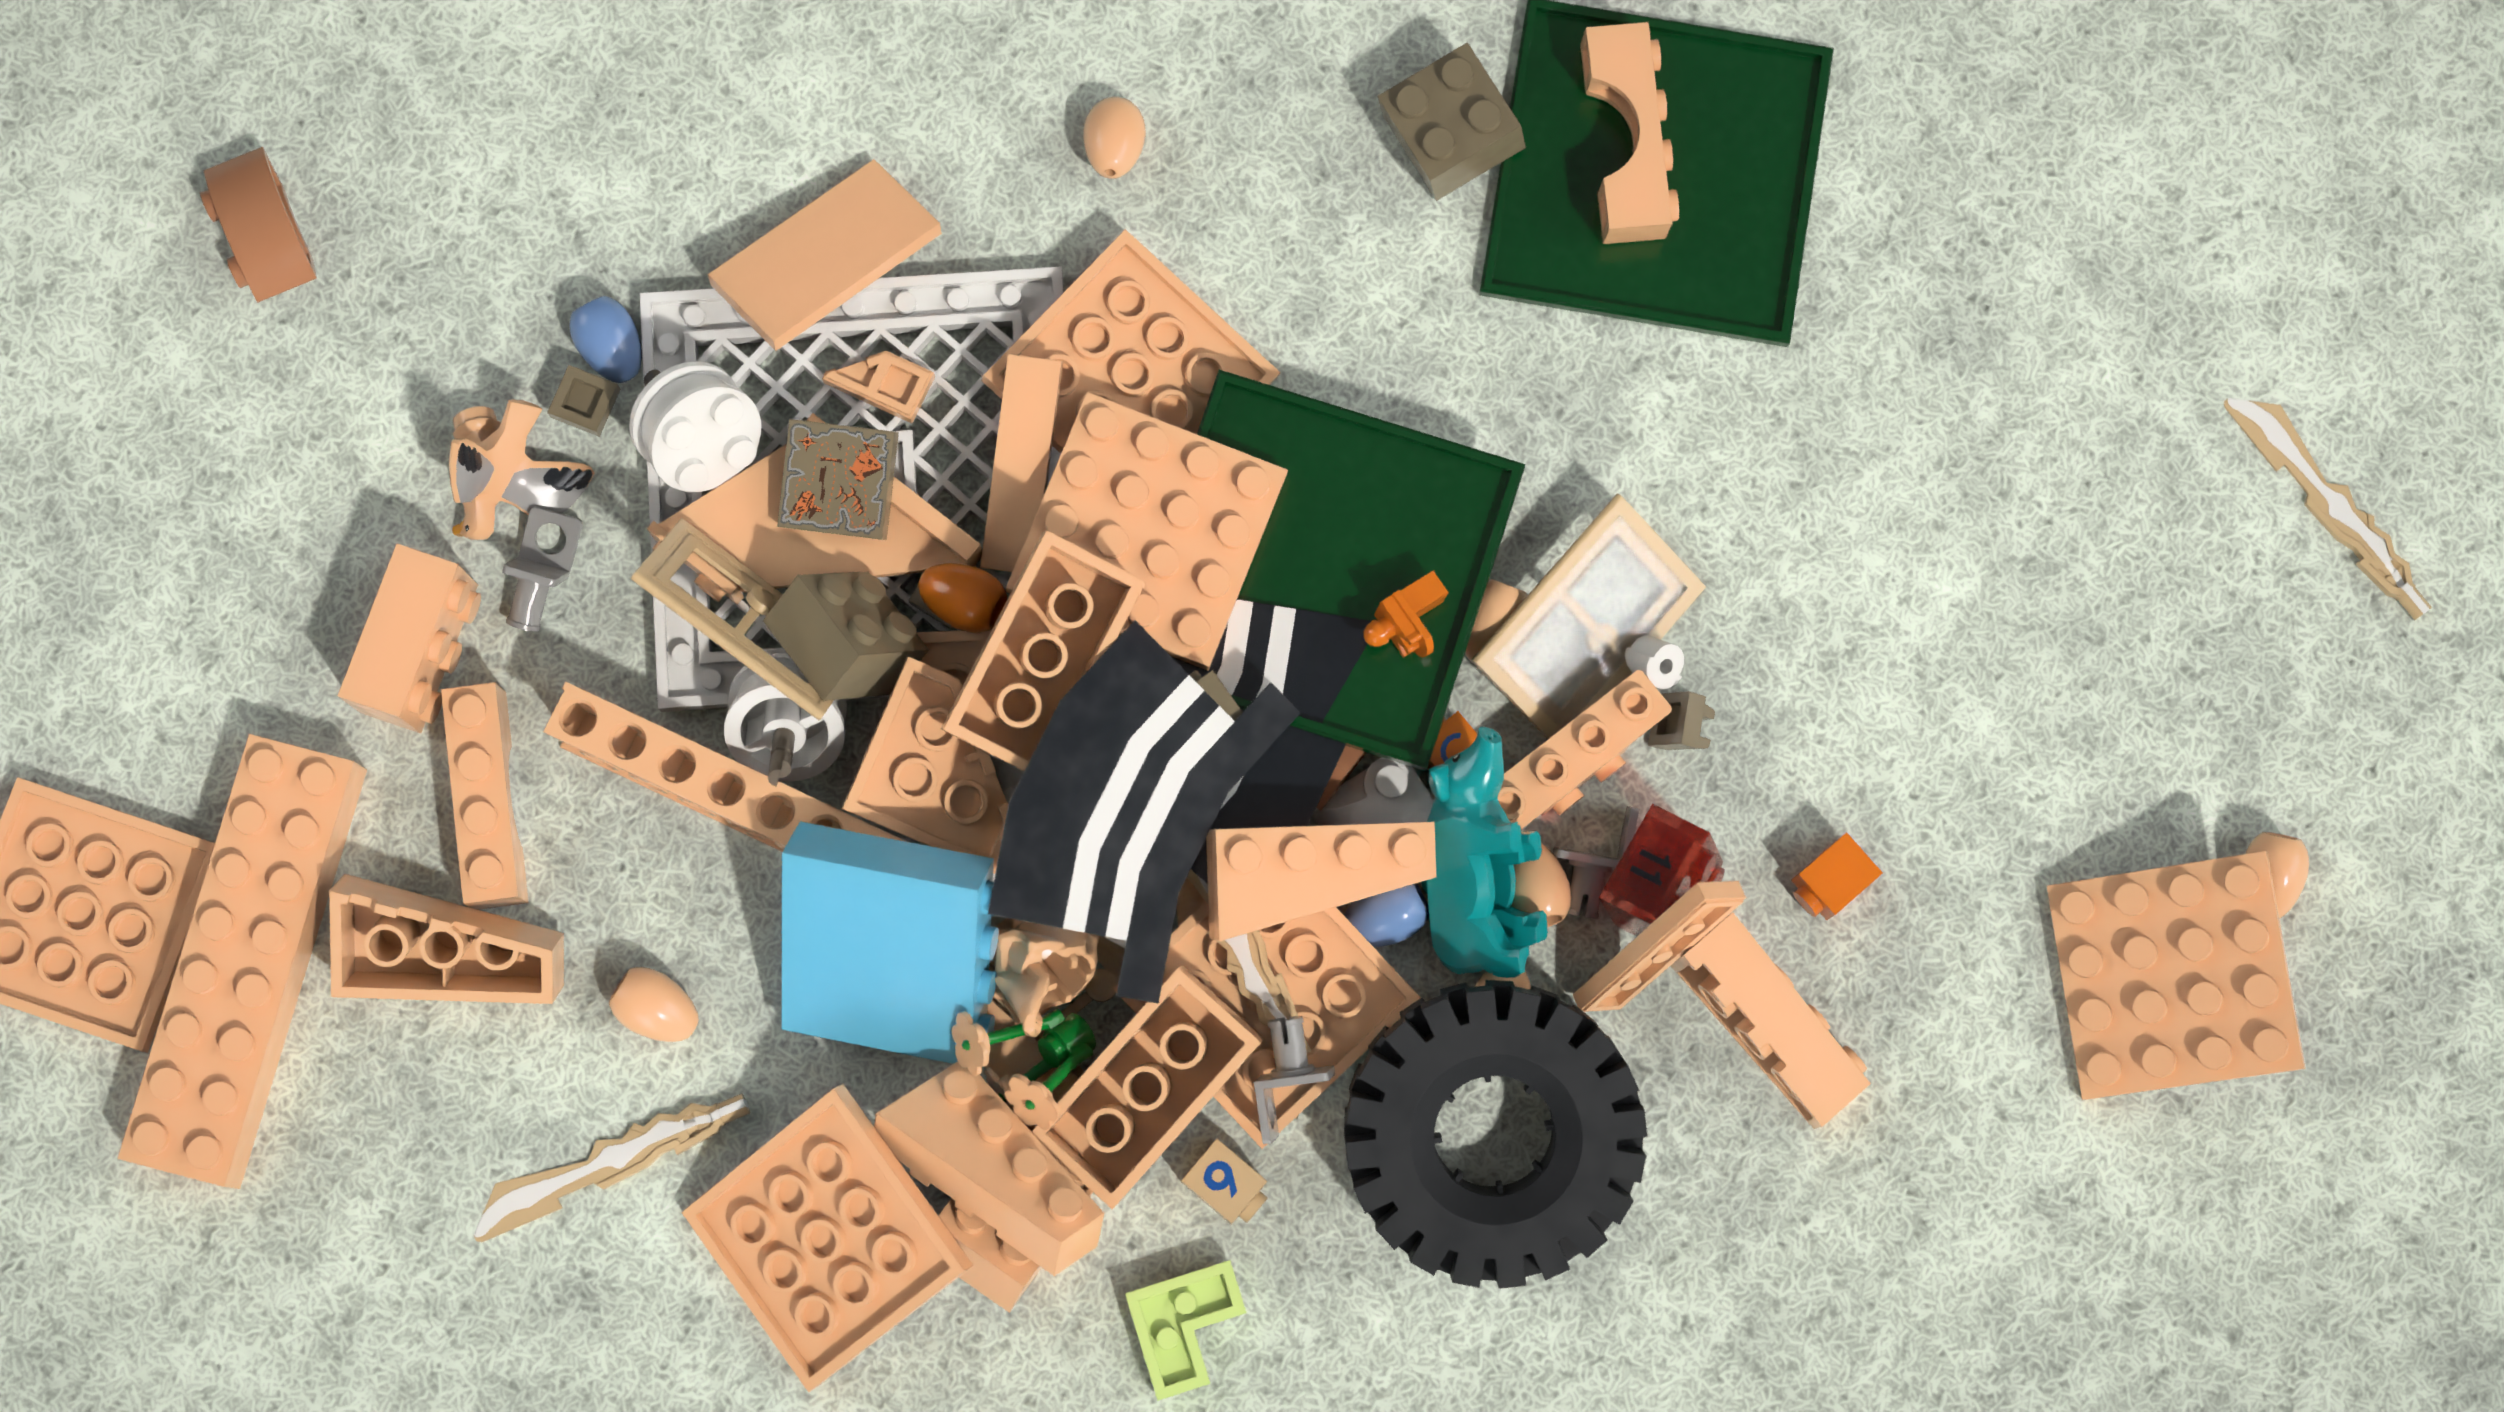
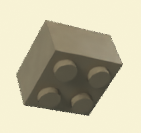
(1452, 121)
(844, 634)

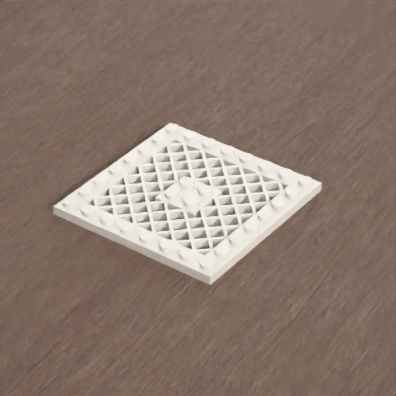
(931, 304)

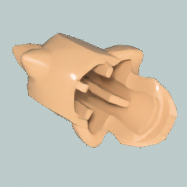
(1041, 969)

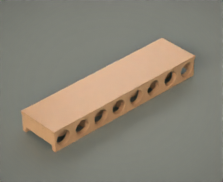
(689, 771)

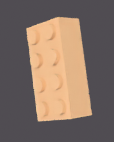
(1045, 639)
(1148, 1086)

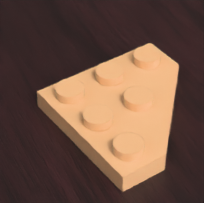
(926, 778)

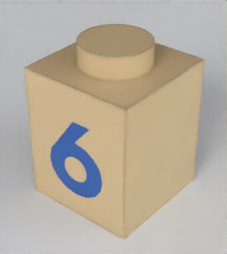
(1226, 1183)

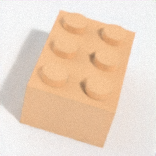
(410, 639)

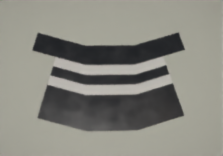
(1308, 662)
(1126, 802)

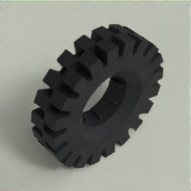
(1501, 1228)

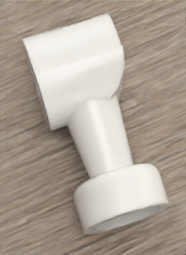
(1657, 659)

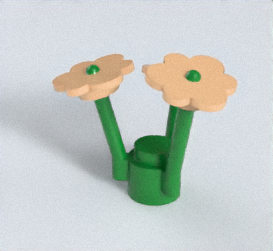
(1063, 1045)

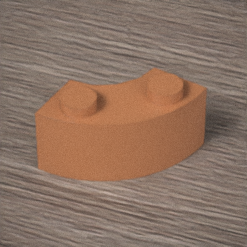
(258, 225)

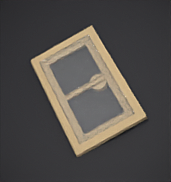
(1575, 625)

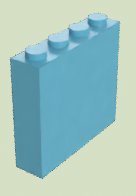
(884, 941)

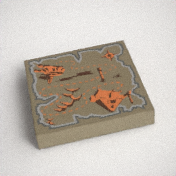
(838, 479)

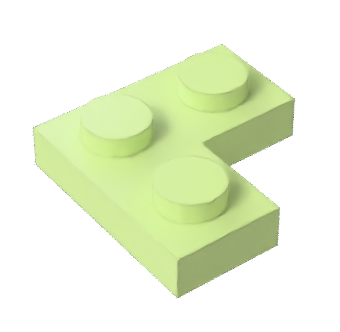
(1166, 1323)

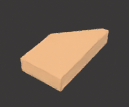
(885, 383)

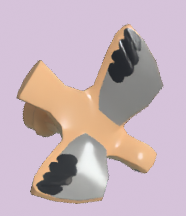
(492, 467)

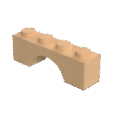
(1620, 71)
(481, 796)

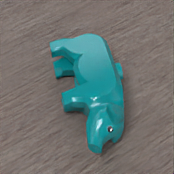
(1475, 864)

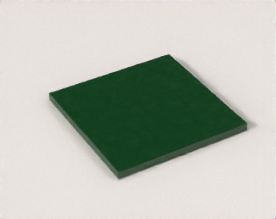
(1743, 169)
(1354, 524)

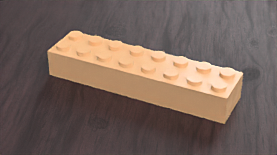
(243, 962)

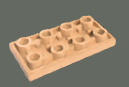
(824, 254)

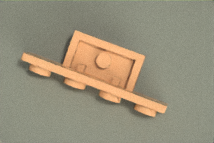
(1582, 750)

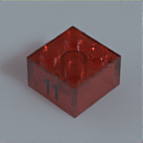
(1658, 869)

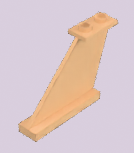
(744, 522)

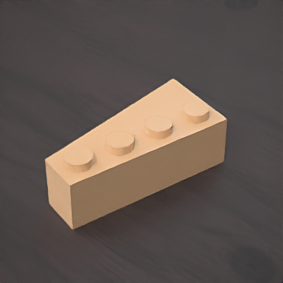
(1299, 870)
(432, 949)
(1772, 1021)
(993, 1166)

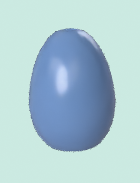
(607, 339)
(1389, 915)

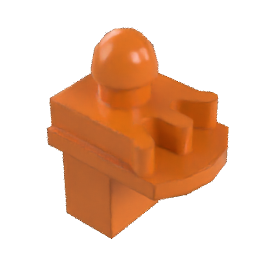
(1400, 616)

